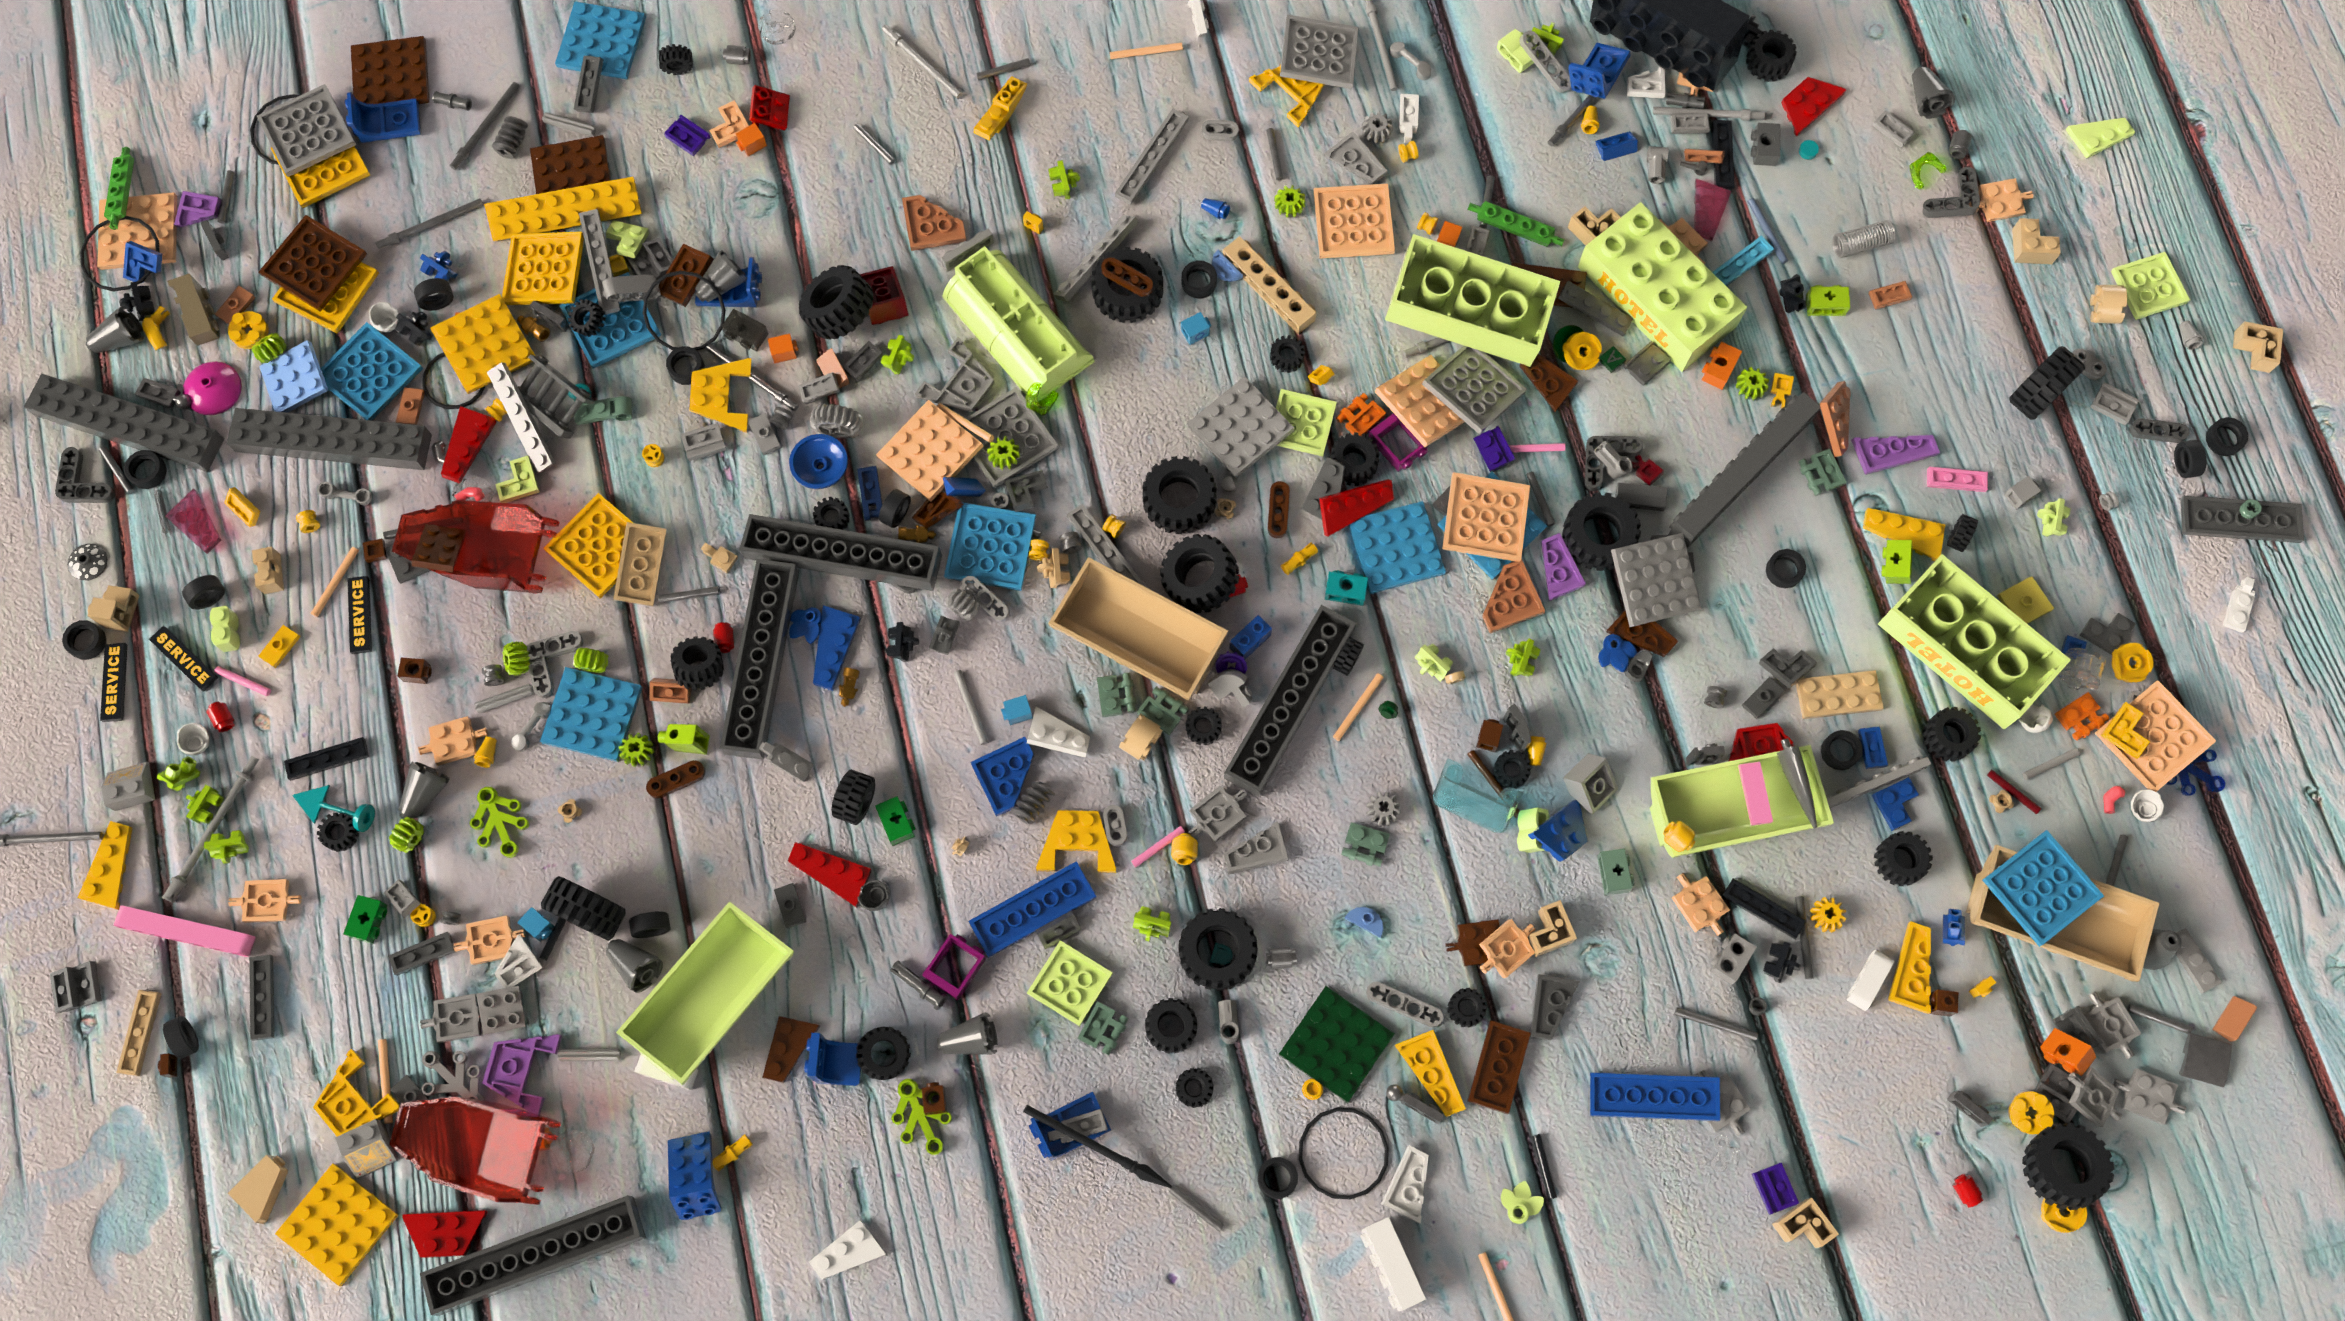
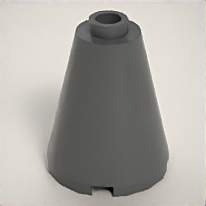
(1931, 93)
(724, 276)
(115, 332)
(420, 789)
(2161, 949)
(634, 964)
(973, 1037)

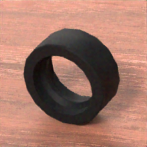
(1199, 266)
(432, 286)
(678, 353)
(2236, 427)
(2190, 458)
(135, 460)
(894, 508)
(1793, 556)
(203, 592)
(76, 628)
(1849, 737)
(649, 924)
(180, 1037)
(1293, 1178)

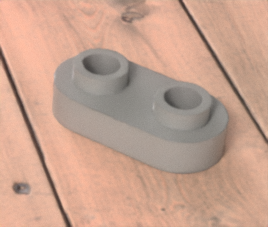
(1220, 128)
(2090, 363)
(1115, 826)

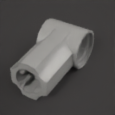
(1657, 160)
(1616, 465)
(1228, 1019)

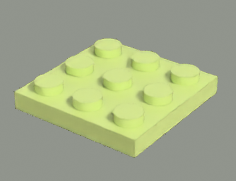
(2151, 285)
(1310, 419)
(1069, 983)

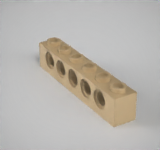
(1270, 294)

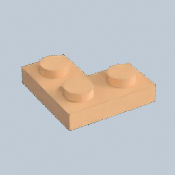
(733, 123)

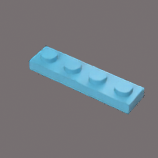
(1743, 261)

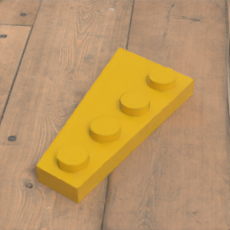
(107, 869)

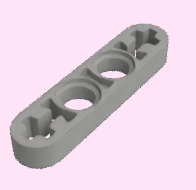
(1548, 59)
(1406, 1000)

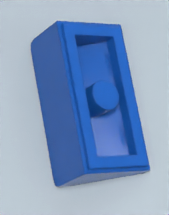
(1617, 146)
(963, 487)

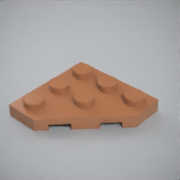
(930, 224)
(1835, 412)
(1512, 599)

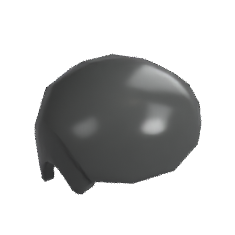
(874, 895)

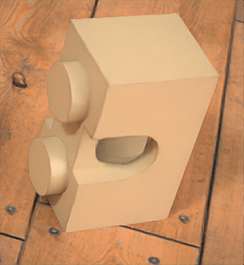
(266, 579)

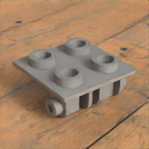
(501, 1010)

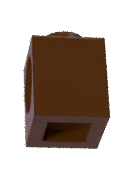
(407, 667)
(1489, 735)
(1944, 1002)
(939, 1107)

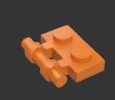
(1365, 419)
(2078, 710)

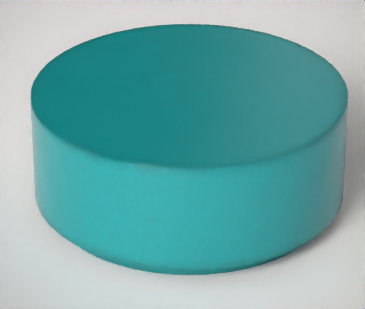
(1808, 149)

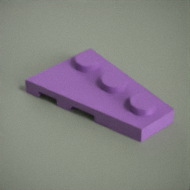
(1560, 568)

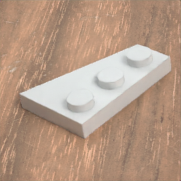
(1056, 735)
(1407, 1185)
(849, 1250)

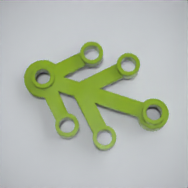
(496, 820)
(917, 1114)

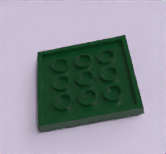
(1336, 1044)

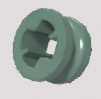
(2250, 503)

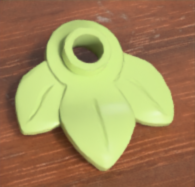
(1521, 1200)

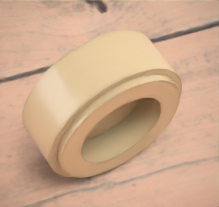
(1455, 677)

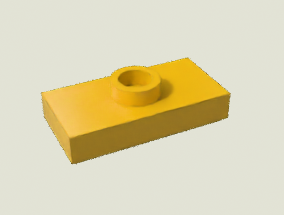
(242, 507)
(279, 646)

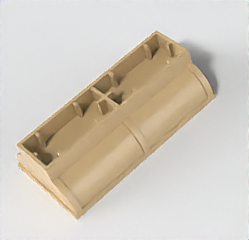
(1139, 629)
(2106, 936)

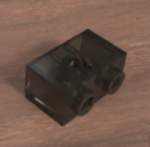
(744, 330)

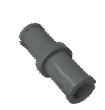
(1685, 100)
(452, 101)

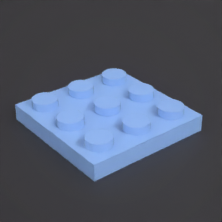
(294, 378)

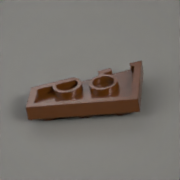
(1648, 635)
(786, 1047)

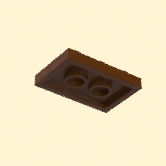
(682, 287)
(438, 548)

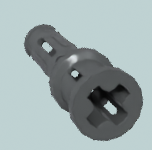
(925, 989)

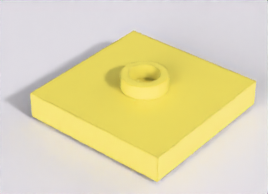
(2026, 600)

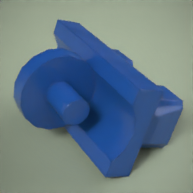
(431, 264)
(1954, 927)

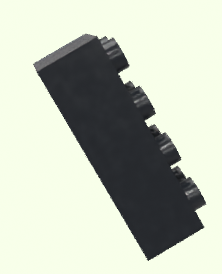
(1686, 35)

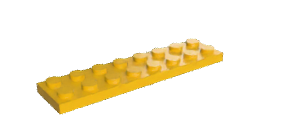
(562, 208)

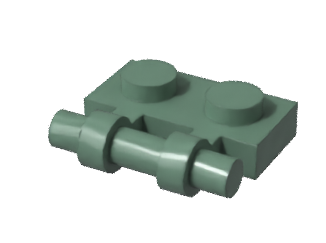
(1827, 469)
(1109, 695)
(1161, 715)
(1367, 839)
(1097, 1025)

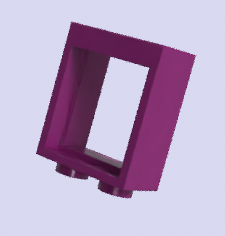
(1384, 428)
(945, 986)

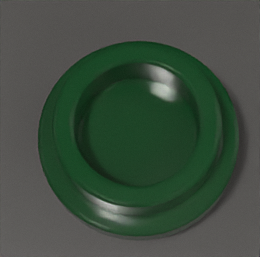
(1388, 709)

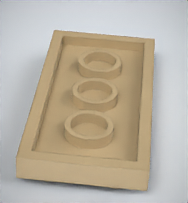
(639, 564)
(1839, 694)

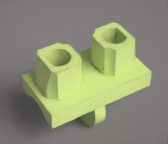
(2052, 518)
(1432, 663)

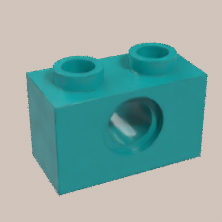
(1336, 593)

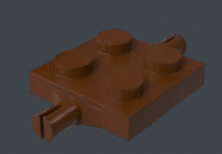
(1469, 938)

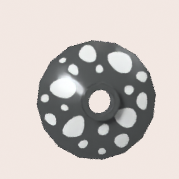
(92, 567)

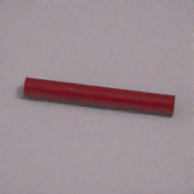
(2013, 791)

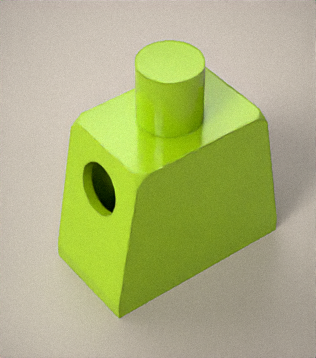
(685, 738)

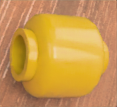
(1679, 836)
(1184, 849)

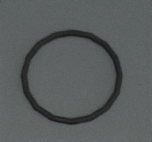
(440, 404)

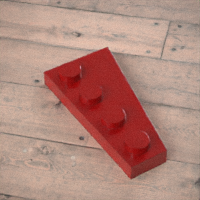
(831, 871)

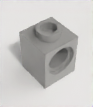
(2022, 492)

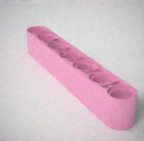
(184, 931)

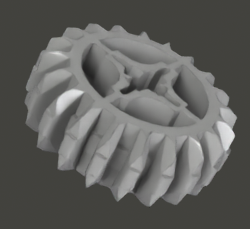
(836, 421)

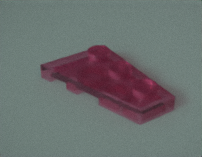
(1709, 208)
(195, 521)

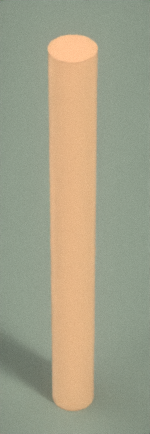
(1146, 50)
(966, 423)
(334, 582)
(1358, 707)
(384, 1072)
(1495, 1287)

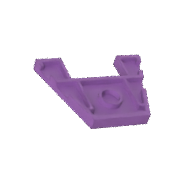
(511, 1065)

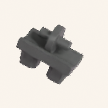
(944, 635)

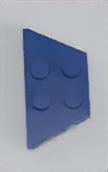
(1562, 832)

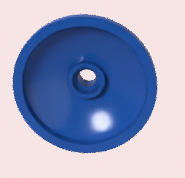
(816, 451)

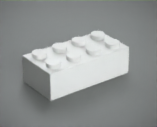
(1393, 1265)

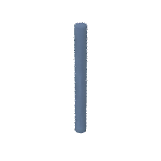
(1767, 230)

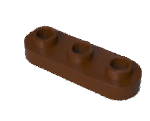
(1121, 271)
(1278, 502)
(685, 778)

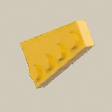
(1925, 535)
(1912, 972)
(1430, 1067)

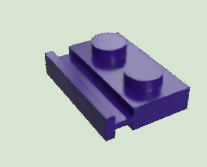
(687, 135)
(1494, 449)
(1775, 1188)

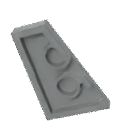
(1356, 158)
(1257, 852)

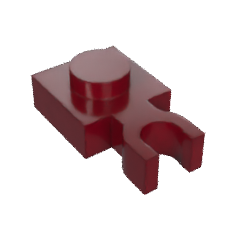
(1647, 471)

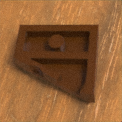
(936, 510)

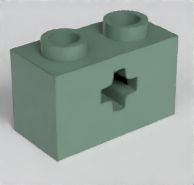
(1611, 881)

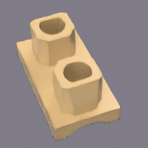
(1051, 568)

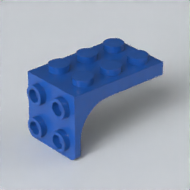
(1599, 70)
(382, 120)
(742, 295)
(832, 1062)
(1076, 1108)
(691, 1176)

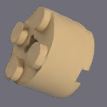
(2108, 304)
(1140, 736)

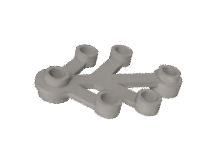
(456, 1082)

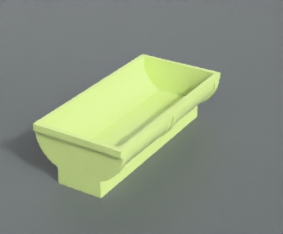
(1014, 323)
(1716, 809)
(705, 993)

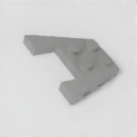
(965, 387)

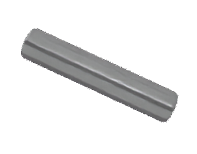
(569, 124)
(504, 698)
(589, 1055)

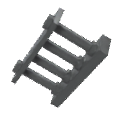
(546, 415)

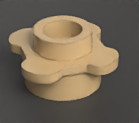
(1225, 503)
(2005, 797)
(563, 809)
(960, 846)

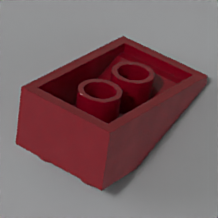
(887, 296)

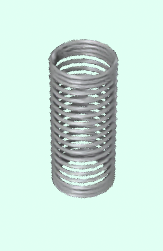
(1880, 234)

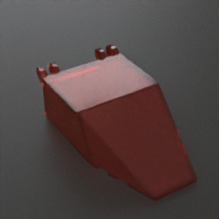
(497, 547)
(473, 1145)

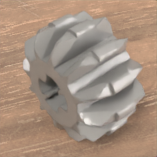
(1377, 127)
(962, 604)
(1390, 813)

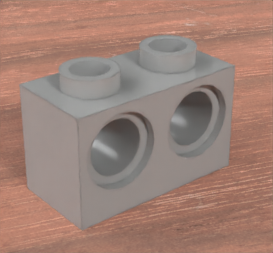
(1736, 961)

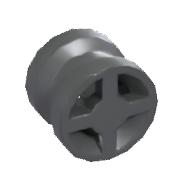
(781, 418)
(1070, 542)
(492, 675)
(1715, 697)

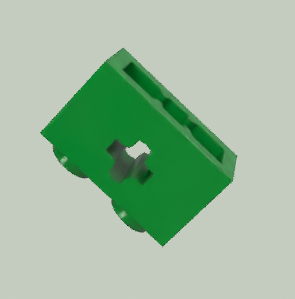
(896, 832)
(364, 909)

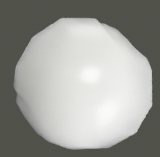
(383, 316)
(2036, 719)
(192, 739)
(2147, 805)

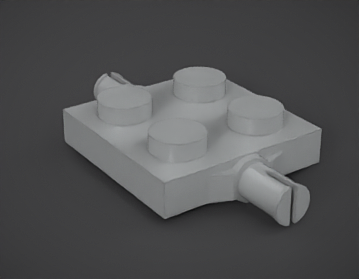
(1217, 813)
(455, 1018)
(2112, 1024)
(2149, 1096)
(2094, 1097)
(1731, 1105)

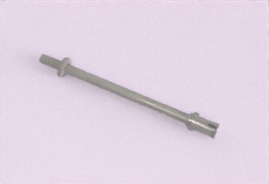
(179, 881)

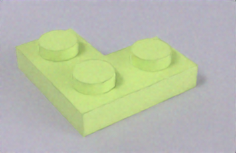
(630, 237)
(522, 484)

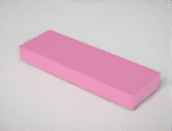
(1957, 479)
(1755, 793)

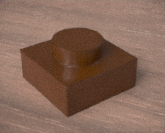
(374, 550)
(167, 1065)

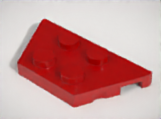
(1809, 101)
(1757, 741)
(443, 1233)

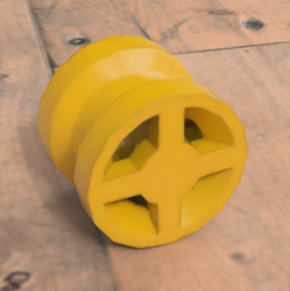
(1408, 151)
(1427, 223)
(496, 410)
(650, 452)
(307, 521)
(1114, 526)
(1038, 550)
(419, 913)

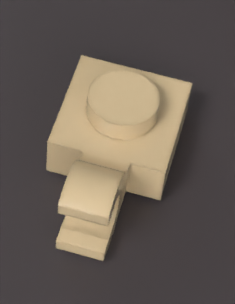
(721, 558)

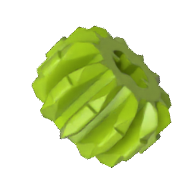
(1289, 201)
(269, 348)
(1759, 385)
(1003, 447)
(516, 658)
(590, 660)
(639, 742)
(406, 834)

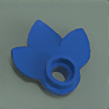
(803, 626)
(1616, 656)

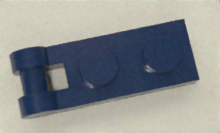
(870, 491)

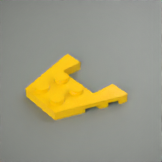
(1301, 91)
(711, 392)
(1076, 833)
(344, 1106)

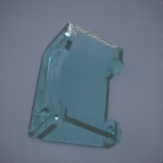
(1474, 804)

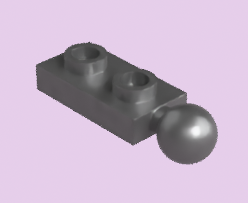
(162, 394)
(1414, 1102)

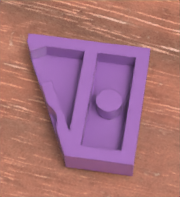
(196, 208)

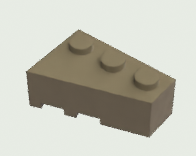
(196, 309)

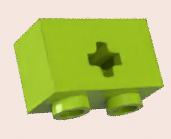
(1827, 301)
(1900, 572)

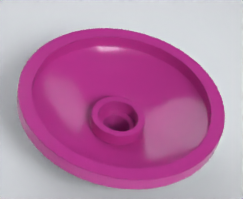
(218, 394)

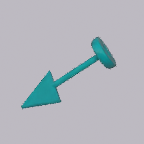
(313, 800)

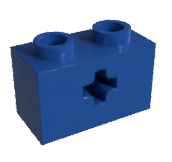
(1250, 637)

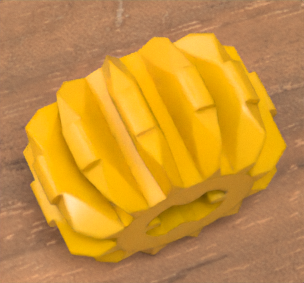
(1834, 910)

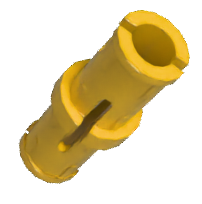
(1299, 558)
(731, 1152)

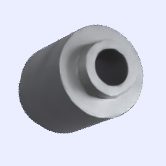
(737, 54)
(1960, 144)
(1281, 958)

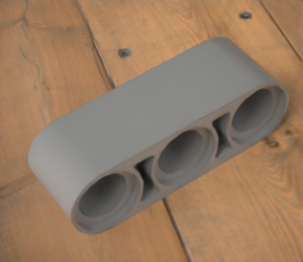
(630, 288)

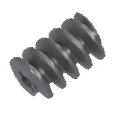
(508, 135)
(1032, 802)

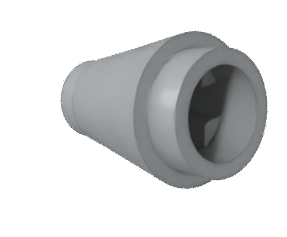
(2190, 336)

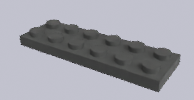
(2223, 519)

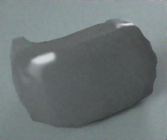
(1638, 666)

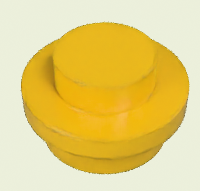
(1312, 1089)

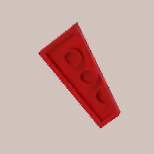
(465, 443)
(1350, 505)

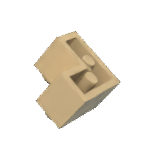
(1588, 226)
(2030, 246)
(2263, 342)
(115, 608)
(1556, 931)
(1809, 1219)

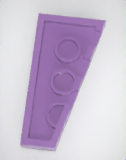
(1885, 453)

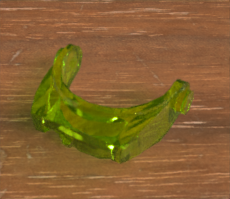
(1915, 167)
(1043, 406)

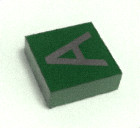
(1612, 359)

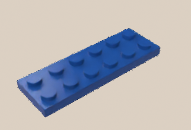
(1032, 909)
(1655, 1096)

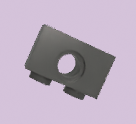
(1766, 154)

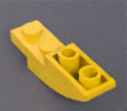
(1002, 108)

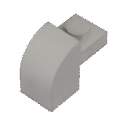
(1231, 681)

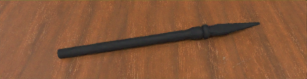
(1142, 1171)

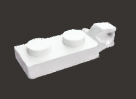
(1408, 115)
(2240, 606)

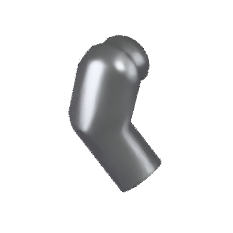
(438, 451)

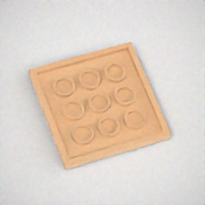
(155, 210)
(1353, 221)
(1416, 405)
(929, 449)
(1486, 517)
(2173, 737)

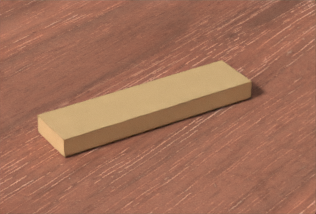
(139, 1033)

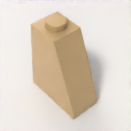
(260, 1188)

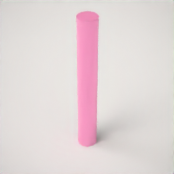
(1537, 447)
(242, 680)
(1157, 847)

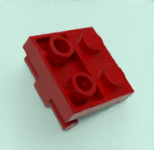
(769, 107)

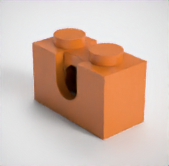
(1727, 357)
(2078, 1053)

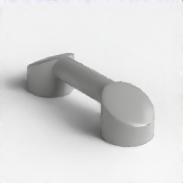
(1423, 68)
(329, 491)
(519, 740)

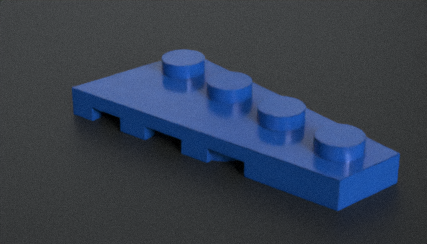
(834, 641)

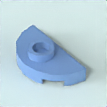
(1224, 268)
(1366, 919)

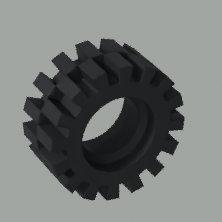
(675, 59)
(594, 321)
(1287, 343)
(828, 505)
(1962, 533)
(1348, 656)
(1197, 715)
(1512, 757)
(329, 824)
(1476, 998)
(1185, 1097)

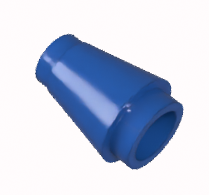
(1216, 208)

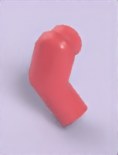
(468, 492)
(2110, 797)

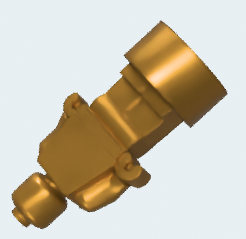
(530, 325)
(919, 534)
(847, 690)

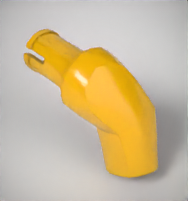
(152, 328)

